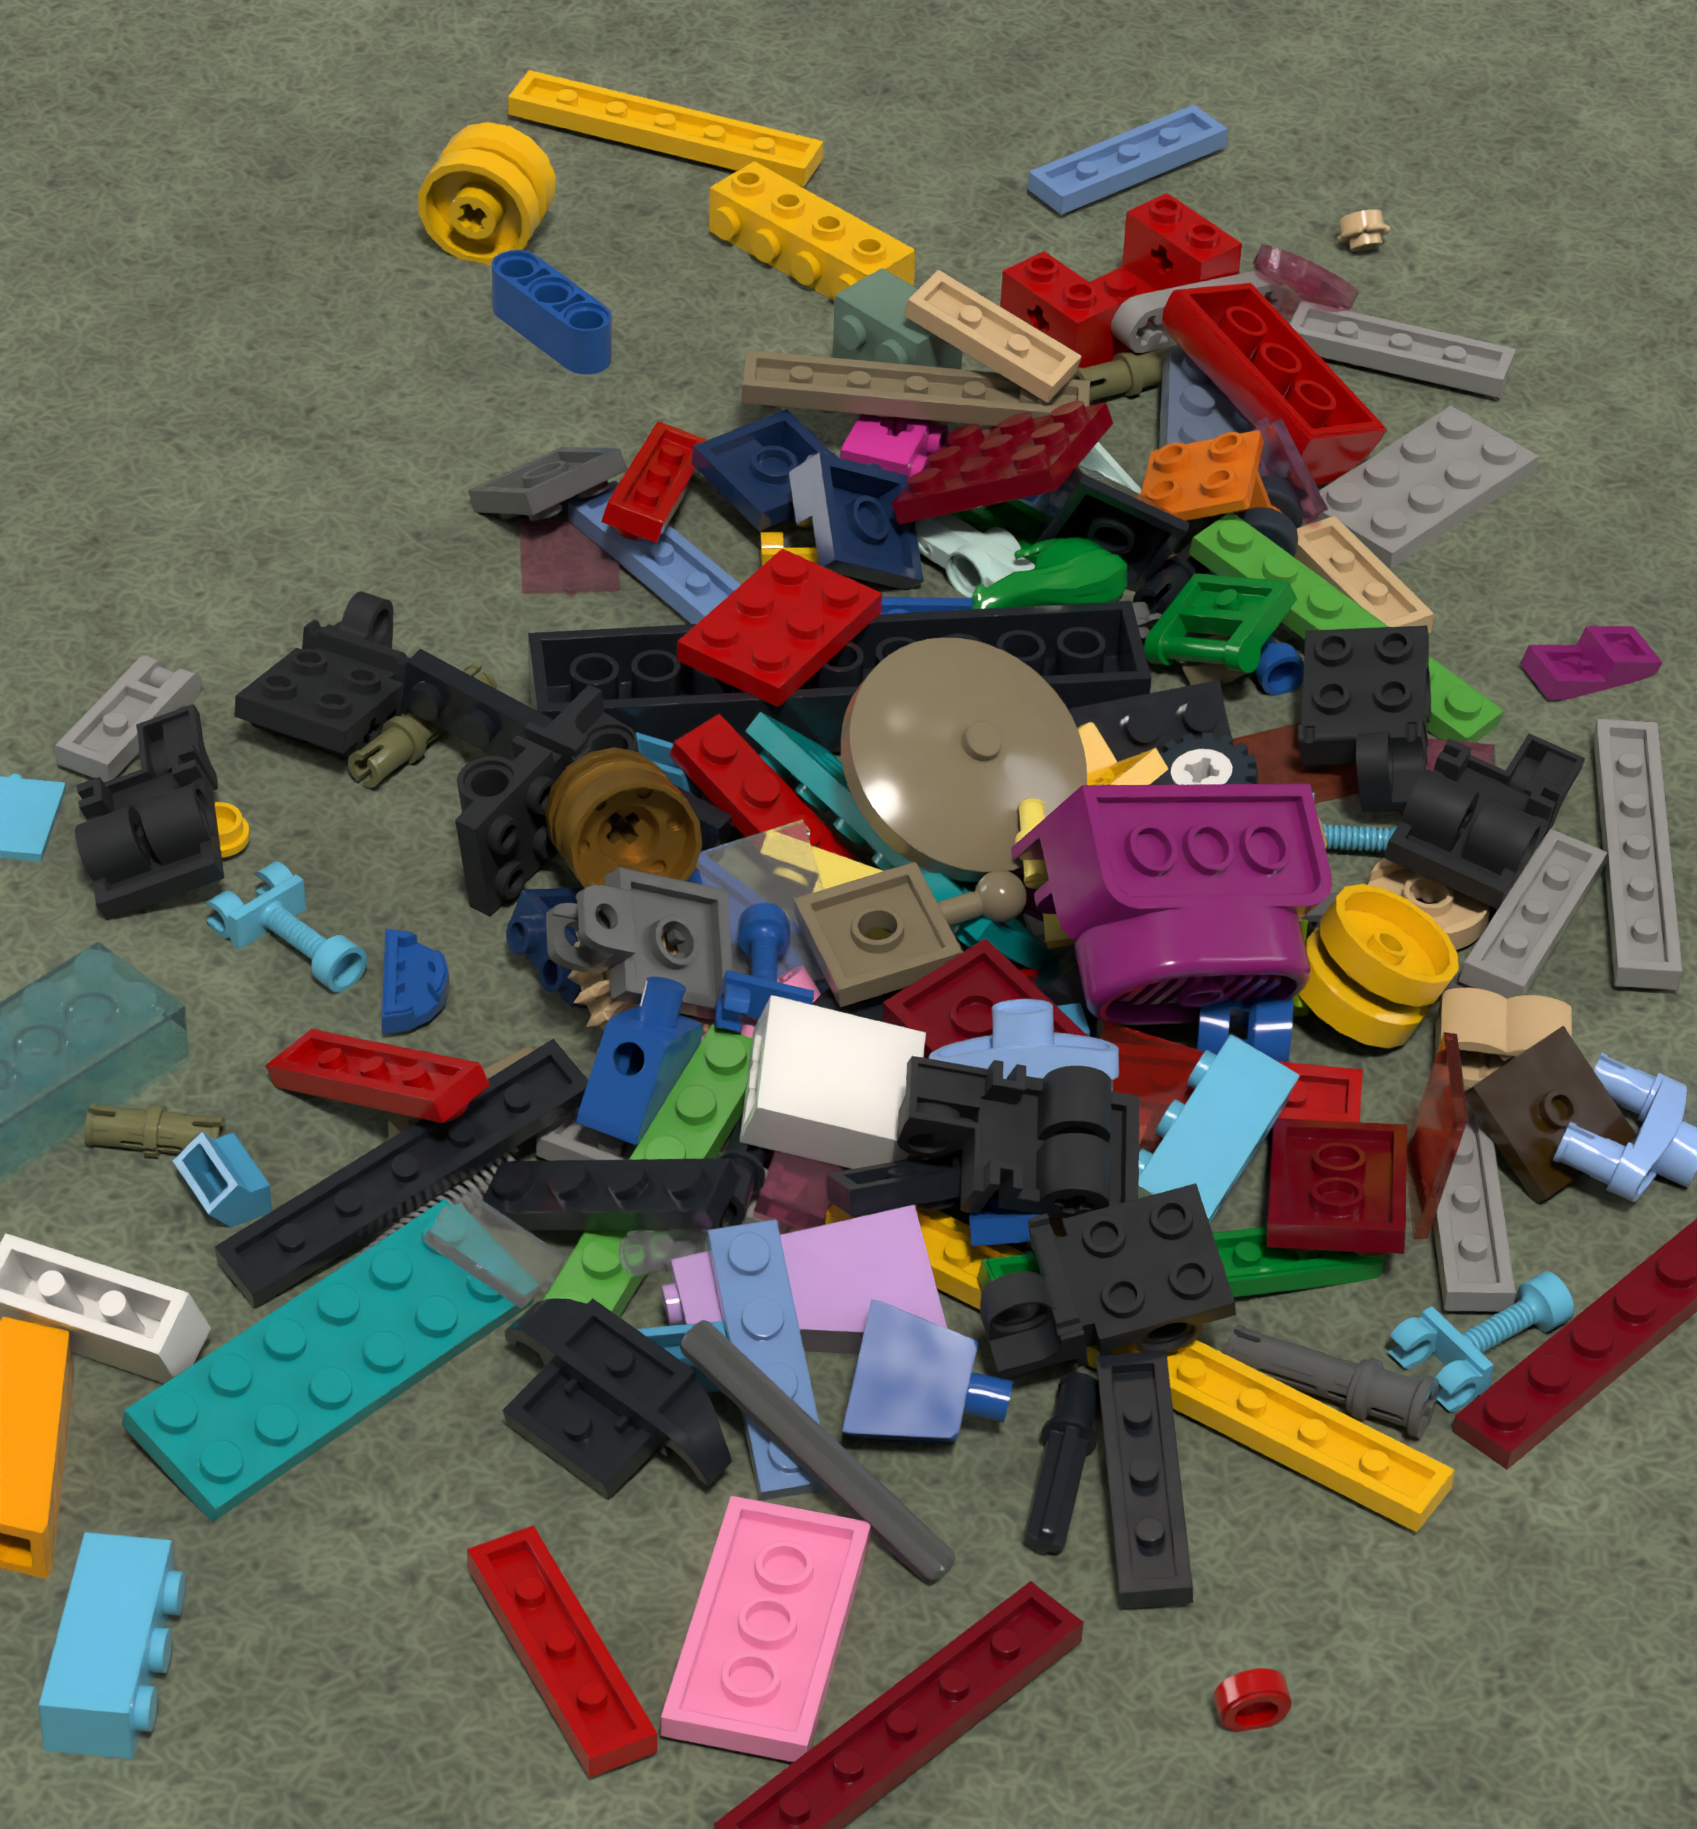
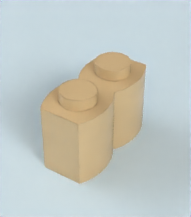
(1496, 1028)

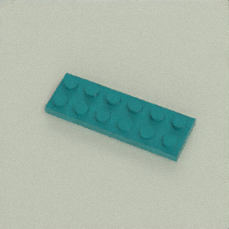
(826, 787)
(314, 1368)

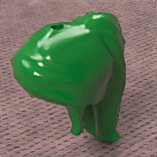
(1063, 574)

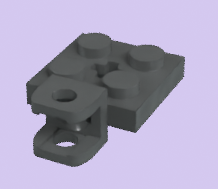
(623, 931)

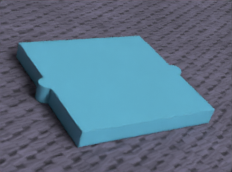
(28, 816)

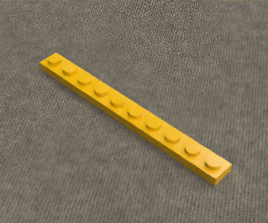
(1238, 1400)

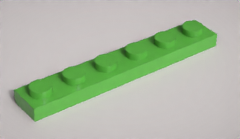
(1240, 550)
(688, 1126)

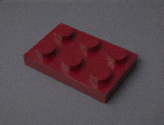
(959, 997)
(1338, 1187)

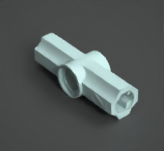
(967, 553)

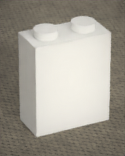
(827, 1084)

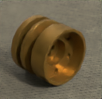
(656, 826)

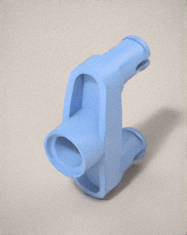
(1027, 1037)
(1663, 1142)

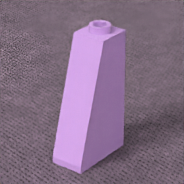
(831, 1278)

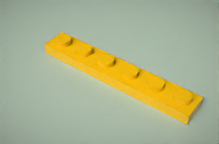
(663, 126)

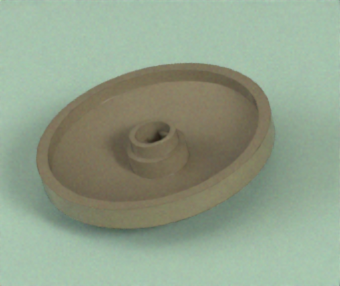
(948, 749)

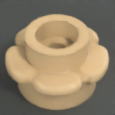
(1363, 230)

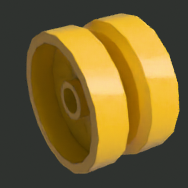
(486, 192)
(1376, 965)

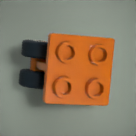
(1221, 479)

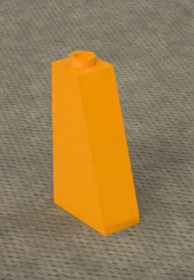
(33, 1441)

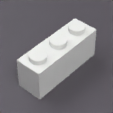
(106, 1310)

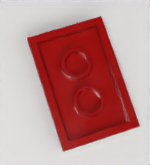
(779, 627)

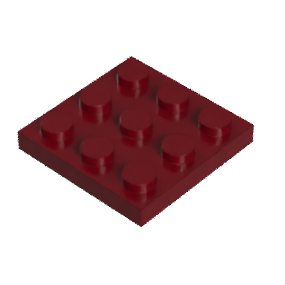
(1003, 462)

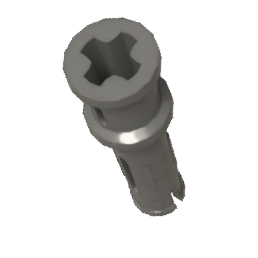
(1362, 1387)

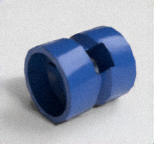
(1266, 1022)

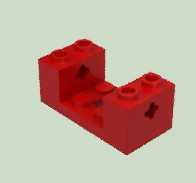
(1161, 250)

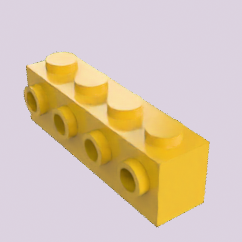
(802, 232)

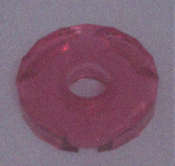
(1305, 277)

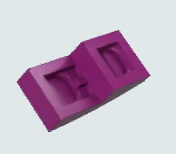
(1598, 662)

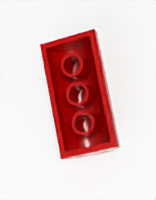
(1273, 374)

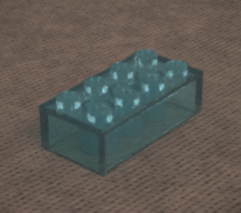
(77, 1040)

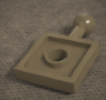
(903, 906)

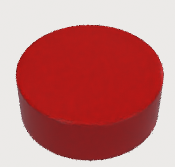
(1252, 1699)

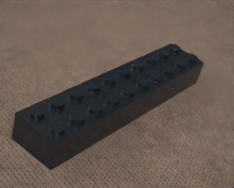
(1079, 649)

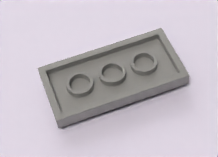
(1426, 484)

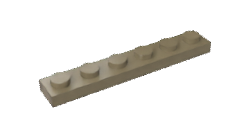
(893, 389)

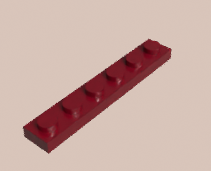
(1585, 1354)
(914, 1717)

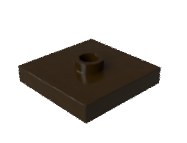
(1532, 1103)

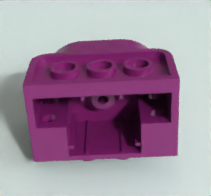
(1182, 893)

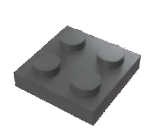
(546, 481)

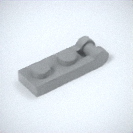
(107, 734)

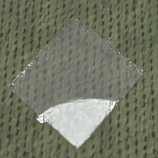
(494, 1249)

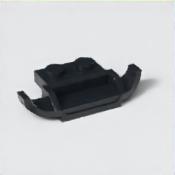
(610, 1397)

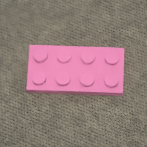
(766, 1630)

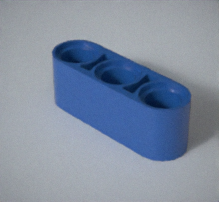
(552, 312)

